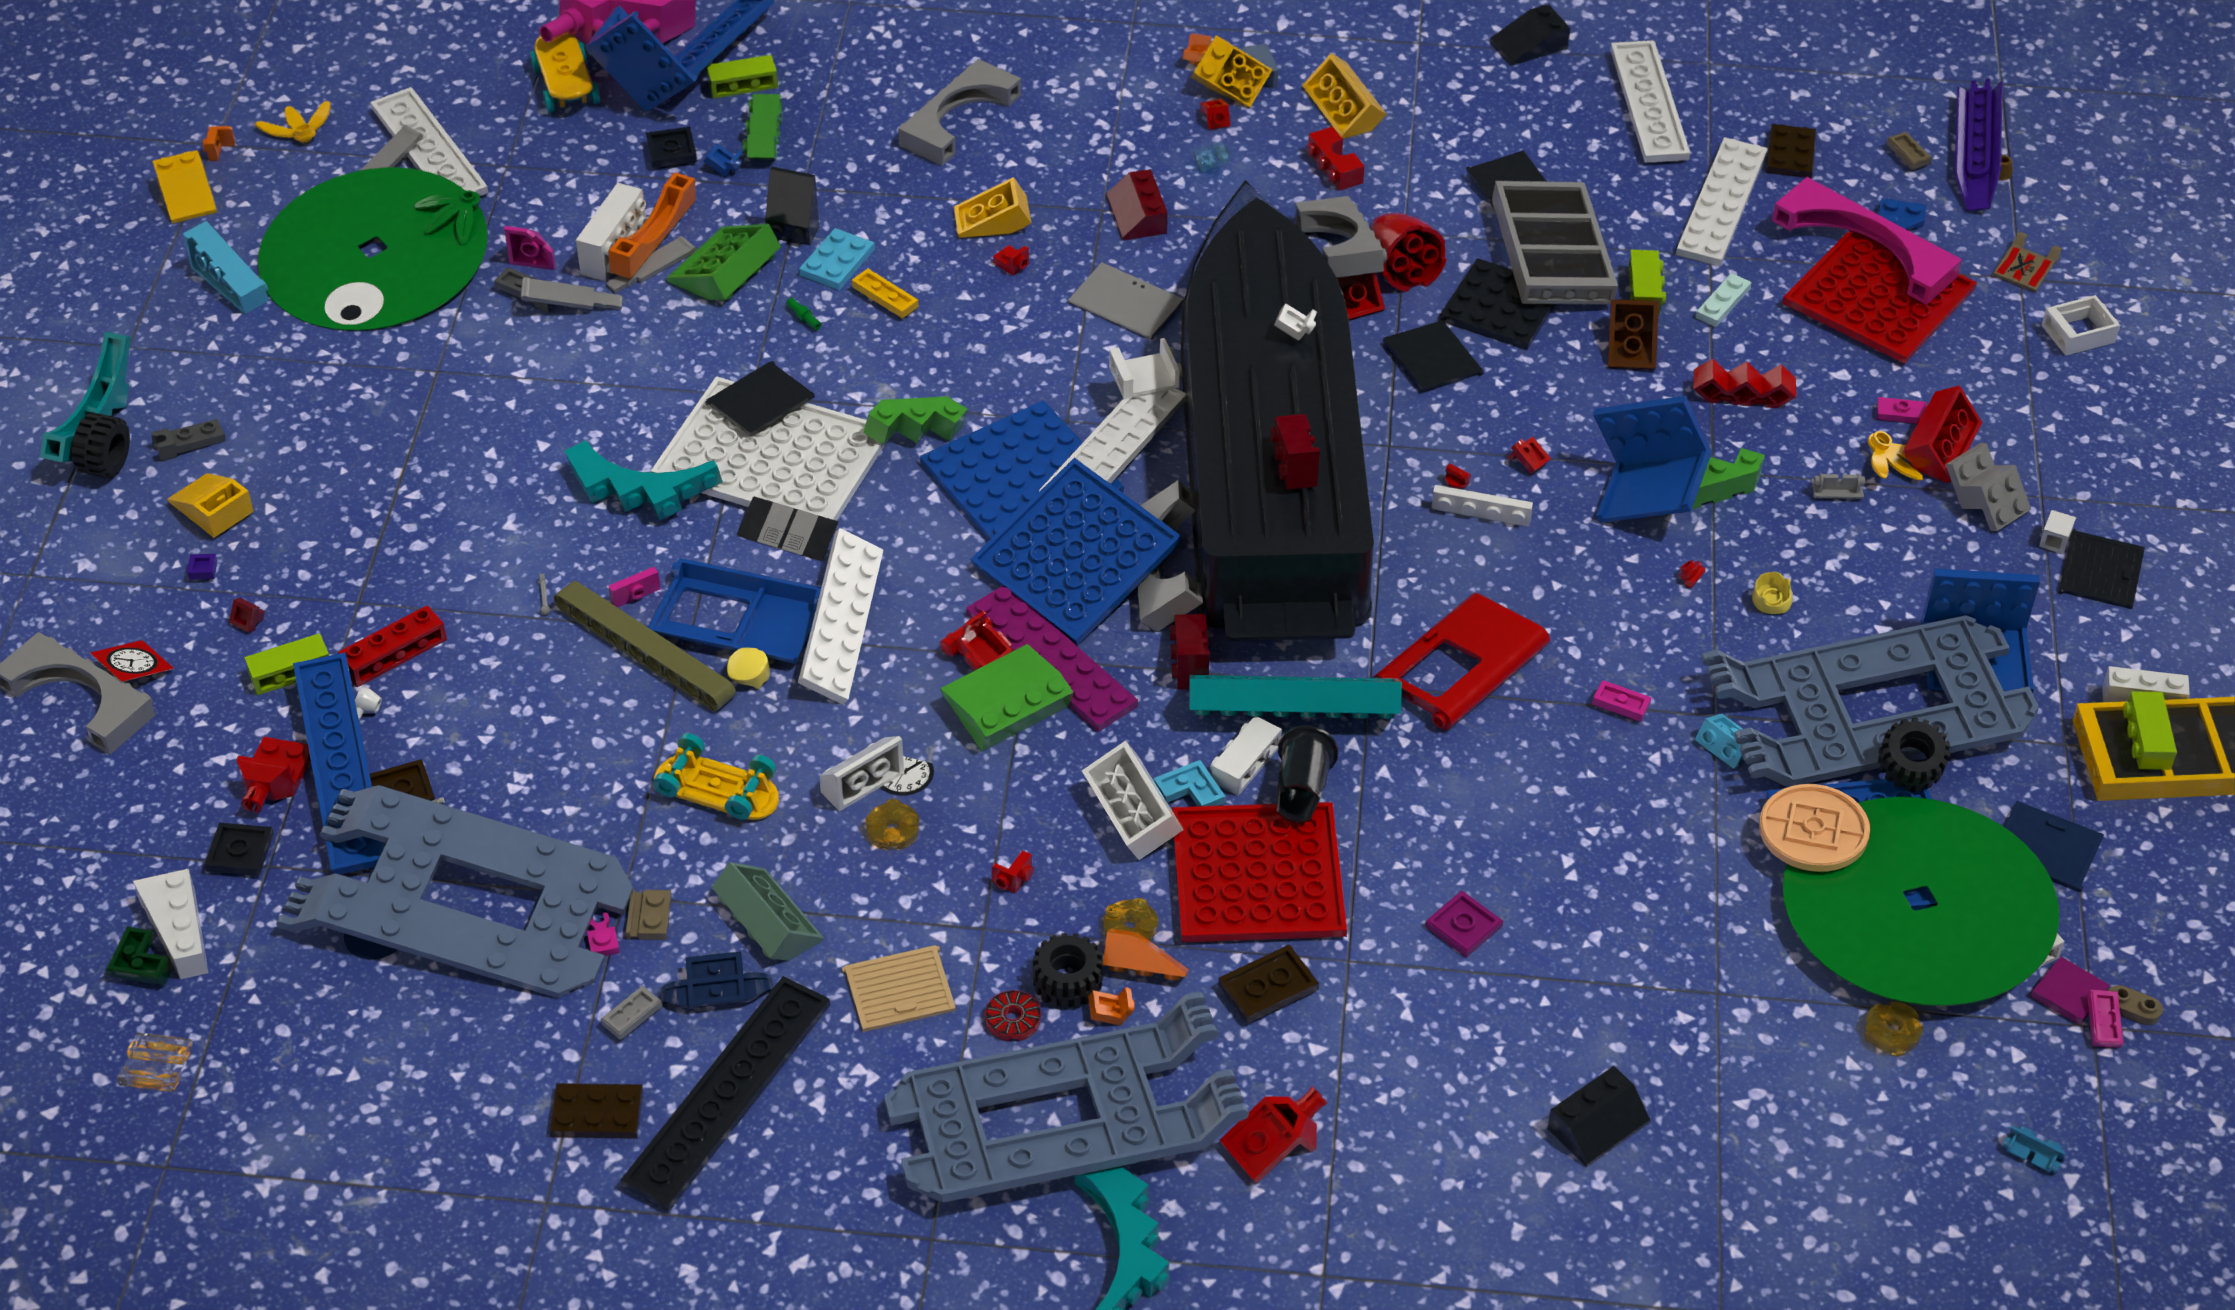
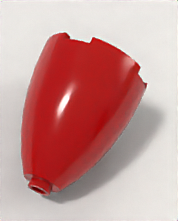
(1410, 249)

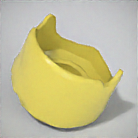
(1772, 593)
(748, 667)

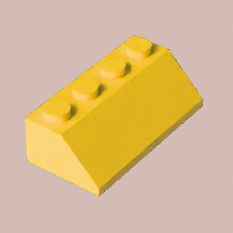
(1343, 98)

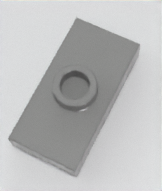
(631, 1012)

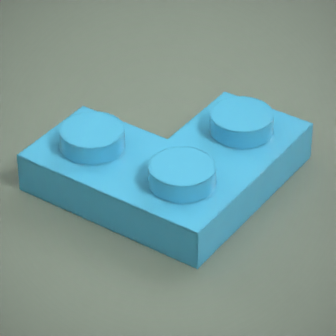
(1190, 780)

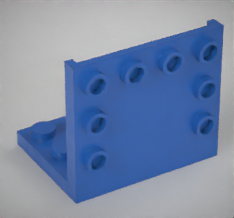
(638, 59)
(1657, 458)
(1993, 600)

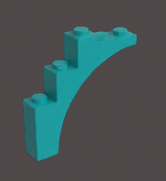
(104, 394)
(634, 488)
(1123, 1201)

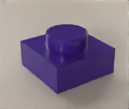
(202, 566)

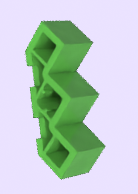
(763, 126)
(914, 418)
(1725, 478)

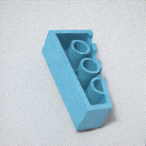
(224, 268)

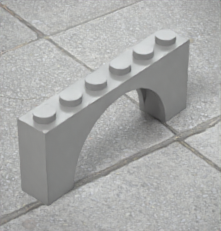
(976, 84)
(1340, 216)
(1178, 595)
(46, 661)

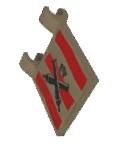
(2024, 266)

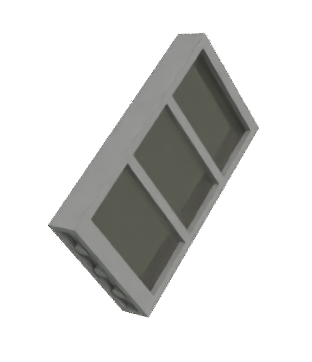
(1554, 243)

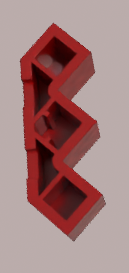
(1744, 385)

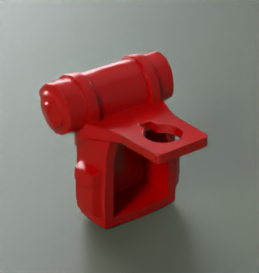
(976, 642)

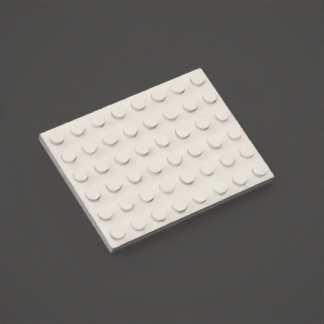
(800, 461)

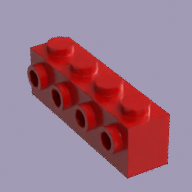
(394, 645)

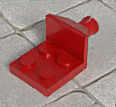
(272, 771)
(1273, 1132)

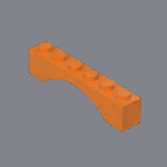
(632, 251)

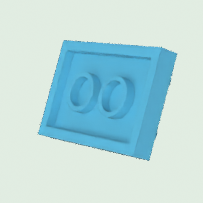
(837, 259)

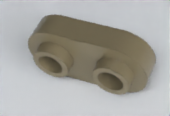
(2138, 1006)

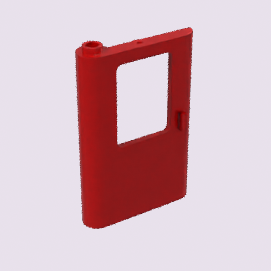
(1483, 631)

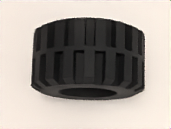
(100, 445)
(1919, 736)
(1067, 953)

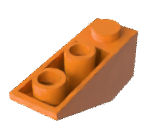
(1136, 952)

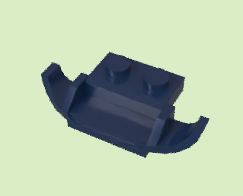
(715, 981)

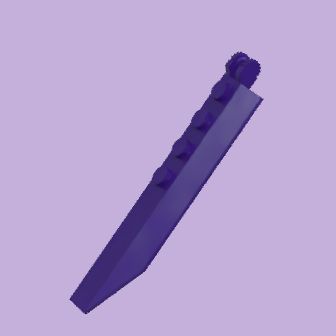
(1978, 143)

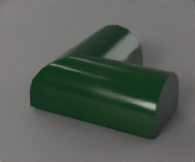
(134, 962)

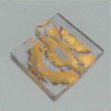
(155, 1062)

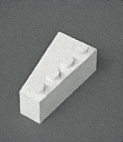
(175, 917)

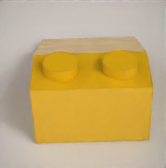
(184, 186)
(994, 211)

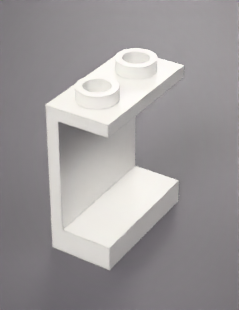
(1145, 373)

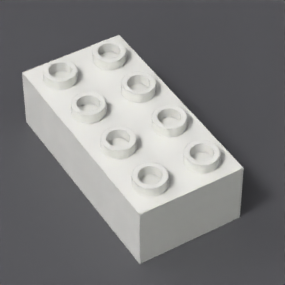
(617, 217)
(1132, 800)

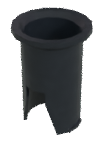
(1305, 761)

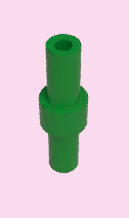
(803, 313)

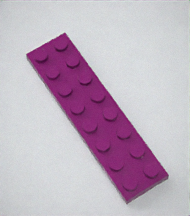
(1095, 693)

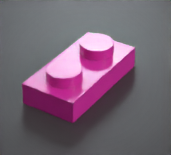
(1621, 700)

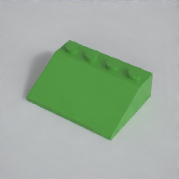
(726, 261)
(1007, 696)

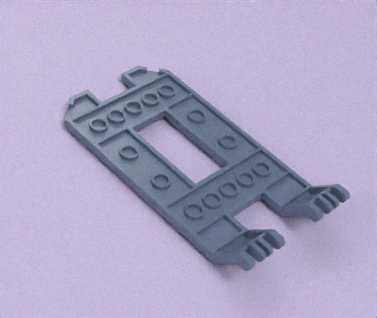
(1828, 740)
(420, 836)
(1114, 1069)

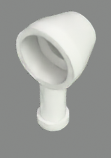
(367, 702)

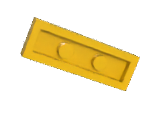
(885, 293)

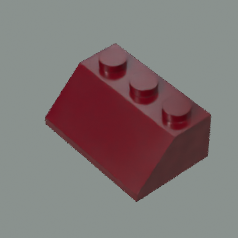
(1138, 206)

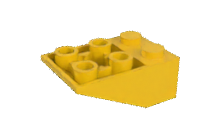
(1231, 72)
(213, 503)

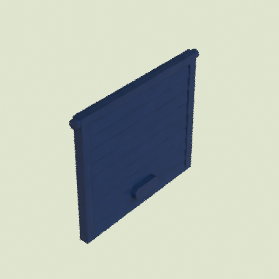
(2059, 844)

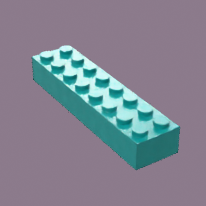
(1295, 694)

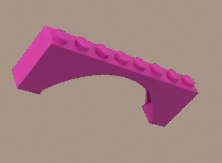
(1926, 264)

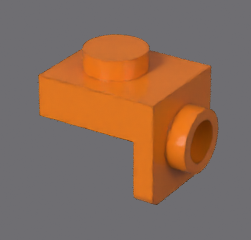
(1196, 48)
(216, 139)
(1110, 1007)

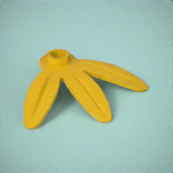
(299, 129)
(1889, 452)

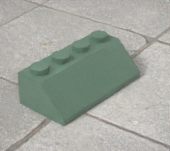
(766, 911)

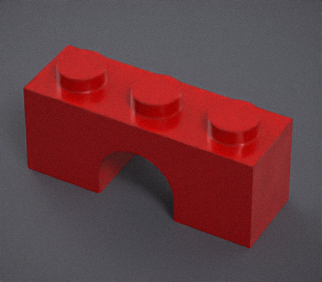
(1341, 169)

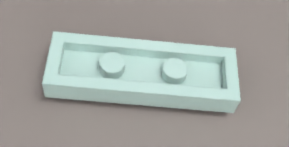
(1723, 300)

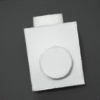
(1294, 322)

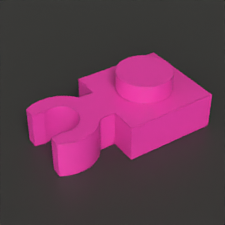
(602, 937)

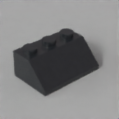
(1598, 1116)

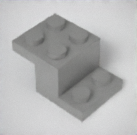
(1988, 487)

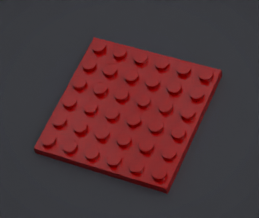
(1864, 295)
(1257, 874)

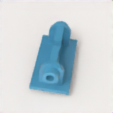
(2045, 1152)

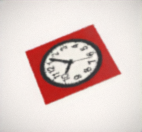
(131, 660)

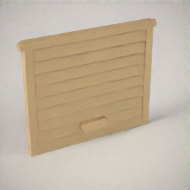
(899, 988)

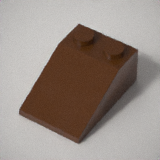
(1633, 334)

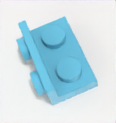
(1718, 737)

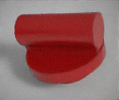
(1456, 477)
(1691, 572)

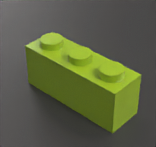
(742, 76)
(1646, 277)
(275, 667)
(2150, 730)

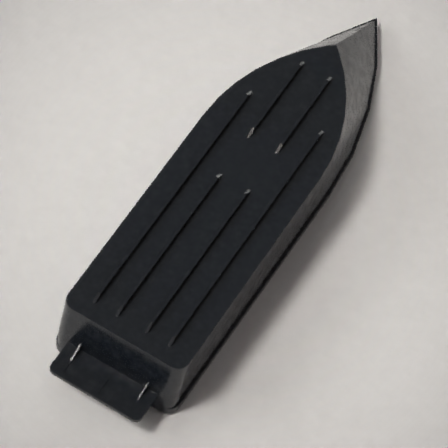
(1265, 553)

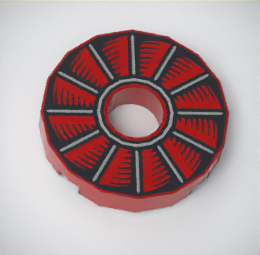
(1013, 1002)

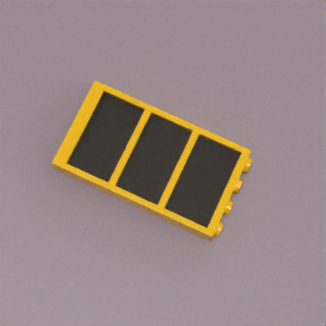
(2203, 742)

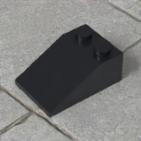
(1532, 36)
(792, 205)

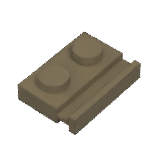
(649, 915)

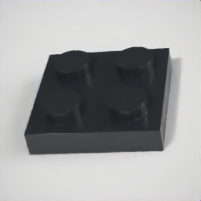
(671, 147)
(239, 849)

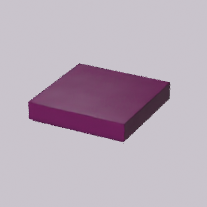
(1464, 923)
(2066, 990)

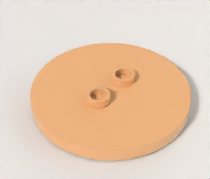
(1814, 827)

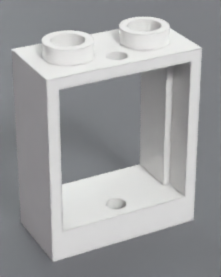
(2057, 319)

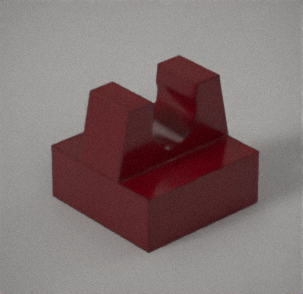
(245, 614)

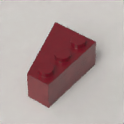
(1295, 451)
(1189, 648)

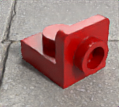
(1217, 113)
(1012, 259)
(1529, 454)

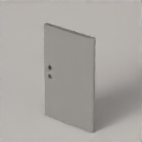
(1116, 298)

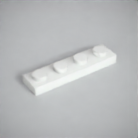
(1482, 505)

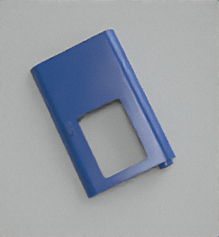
(774, 621)

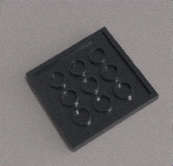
(1492, 306)

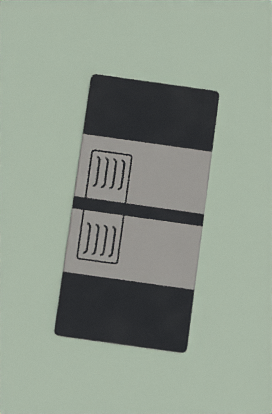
(787, 528)

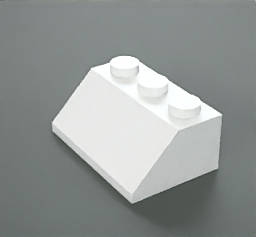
(863, 772)

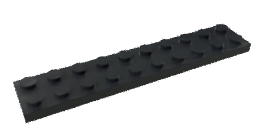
(725, 1093)

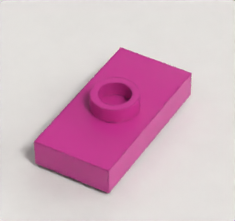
(1900, 410)
(634, 587)
(2105, 1018)

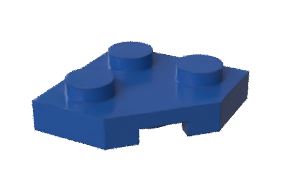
(1903, 213)

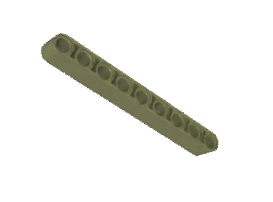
(645, 645)

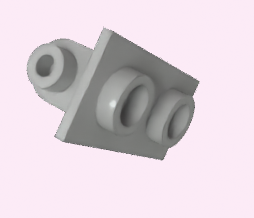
(1831, 487)

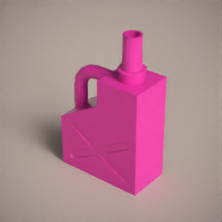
(585, 17)

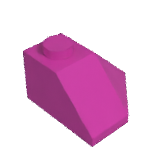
(528, 248)

